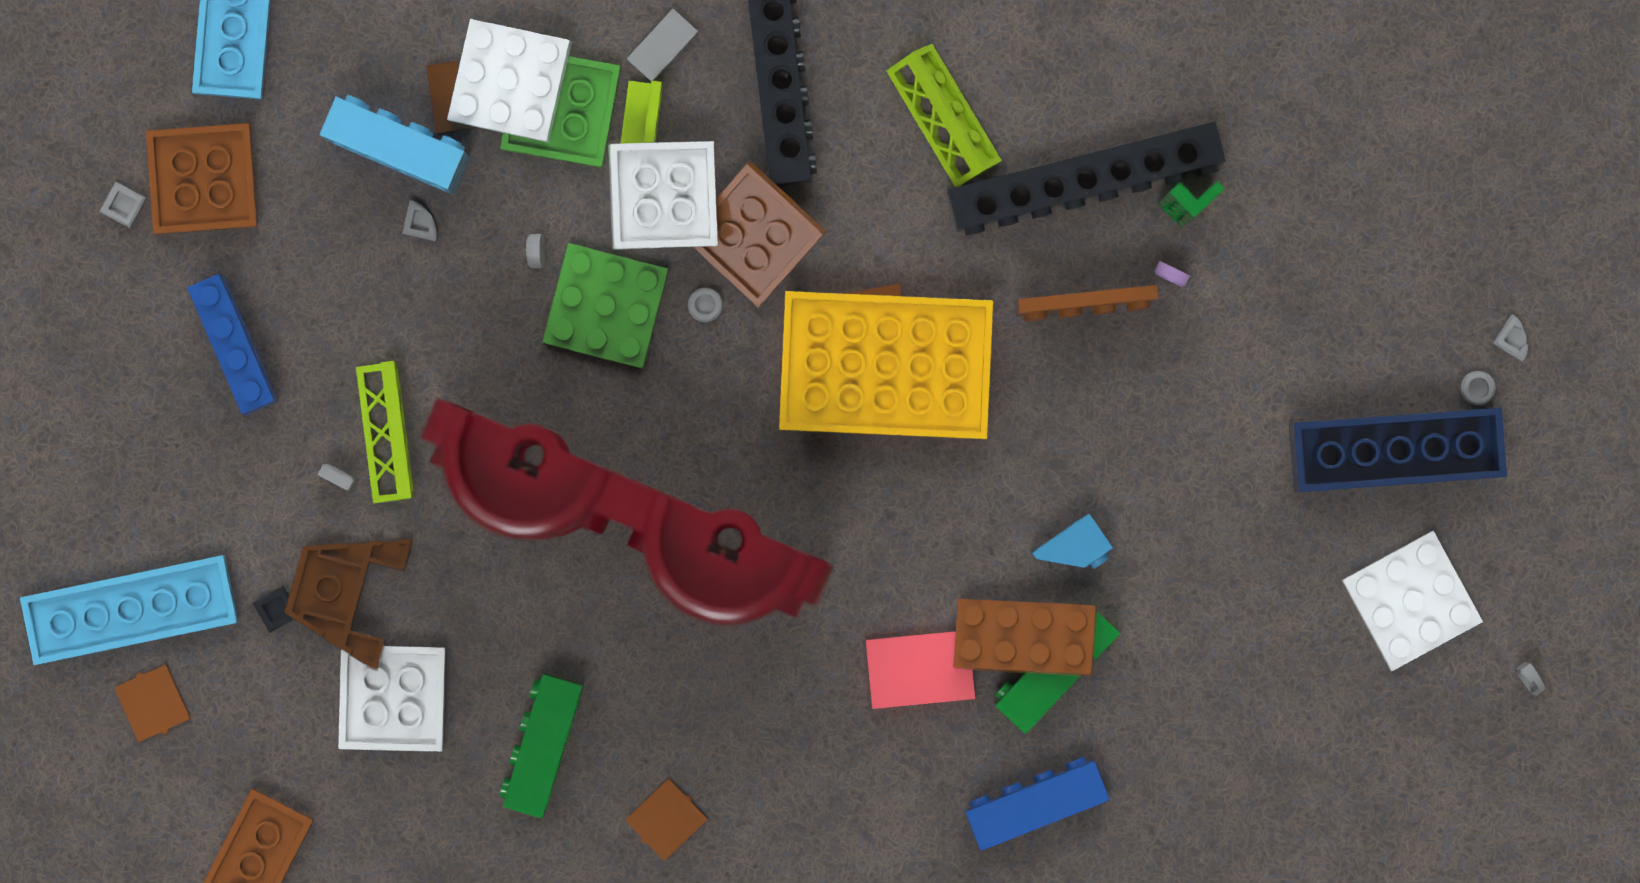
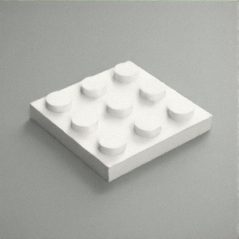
(509, 80)
(662, 195)
(1412, 600)
(396, 705)

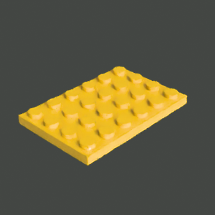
(886, 365)

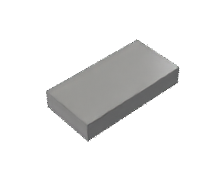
(662, 45)

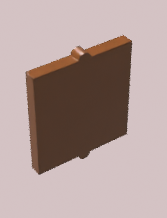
(152, 703)
(666, 819)

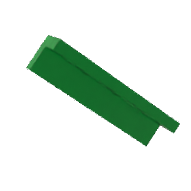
(1183, 206)

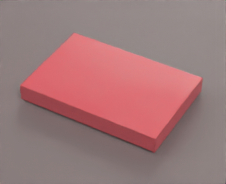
(916, 671)

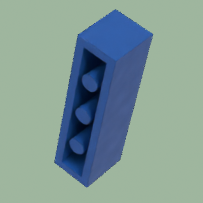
(232, 344)
(1036, 804)

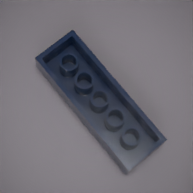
(1397, 450)

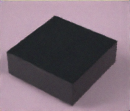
(272, 609)

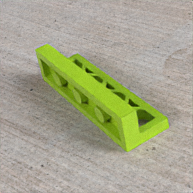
(948, 111)
(642, 112)
(397, 431)

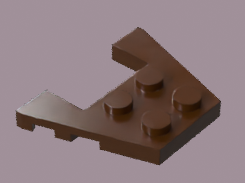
(330, 589)

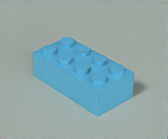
(390, 143)

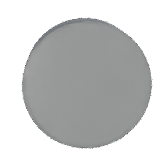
(535, 251)
(705, 305)
(1477, 388)

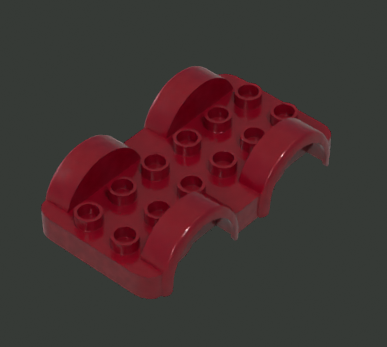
(567, 493)

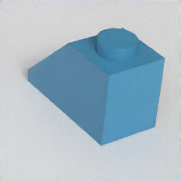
(1076, 545)

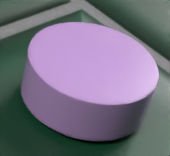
(1171, 274)

